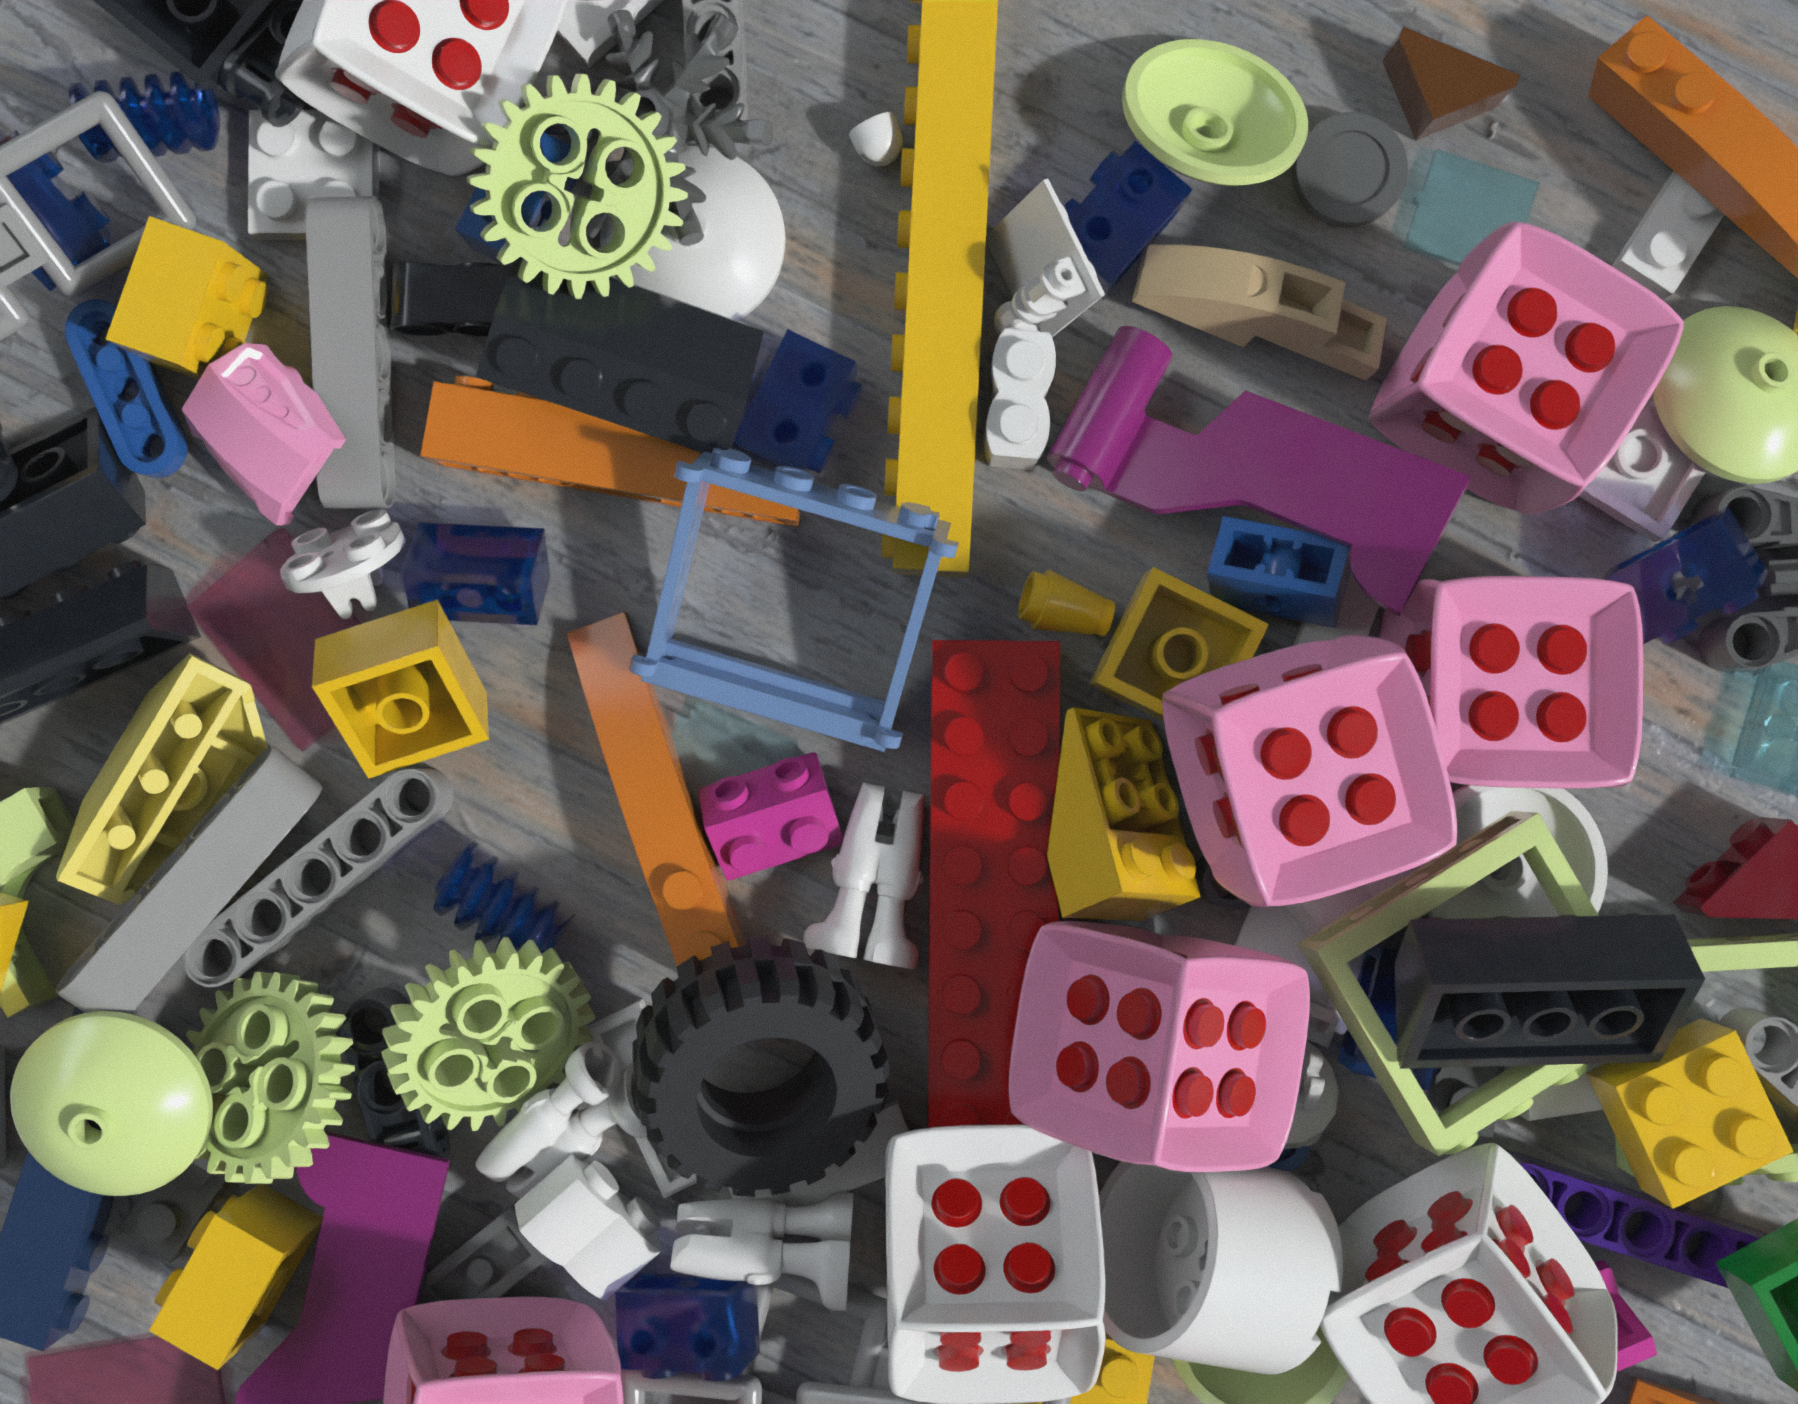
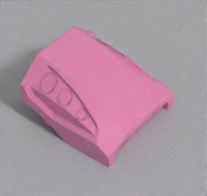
(262, 427)

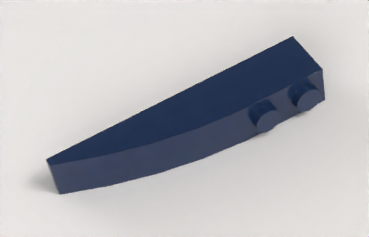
(47, 1255)

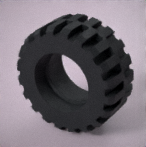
(774, 1133)

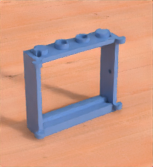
(759, 687)

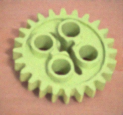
(518, 168)
(486, 1033)
(270, 1076)

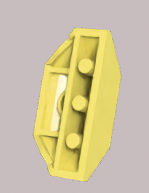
(162, 778)

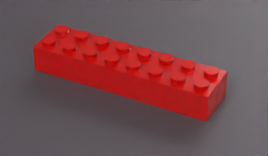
(987, 861)

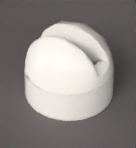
(878, 139)

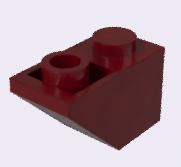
(1751, 877)

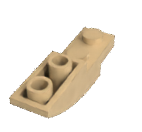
(1264, 297)

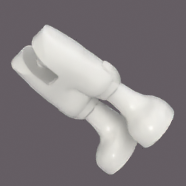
(879, 860)
(548, 1130)
(740, 1244)

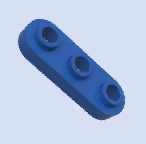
(107, 374)

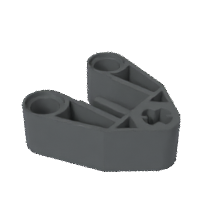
(1771, 635)

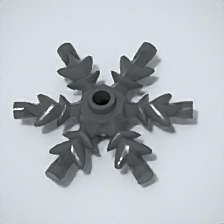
(671, 103)

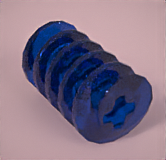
(161, 117)
(496, 904)

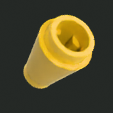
(1063, 605)

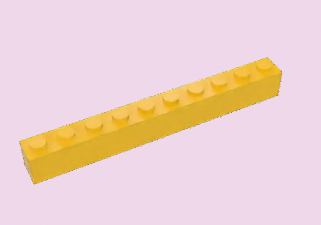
(943, 274)

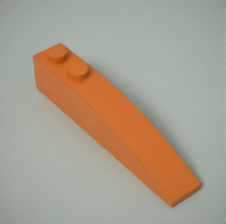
(1704, 133)
(568, 449)
(653, 793)

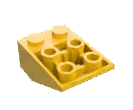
(1116, 823)

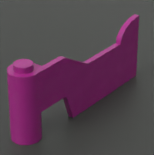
(1260, 457)
(363, 1272)

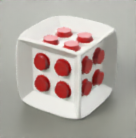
(418, 69)
(992, 1266)
(1470, 1293)

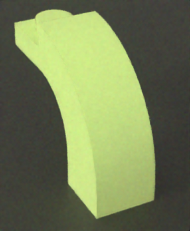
(32, 831)

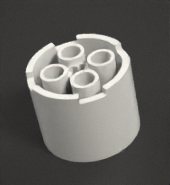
(1217, 1265)

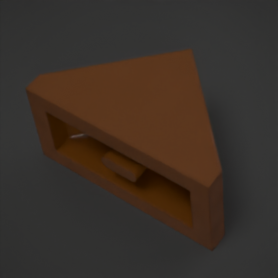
(1442, 83)

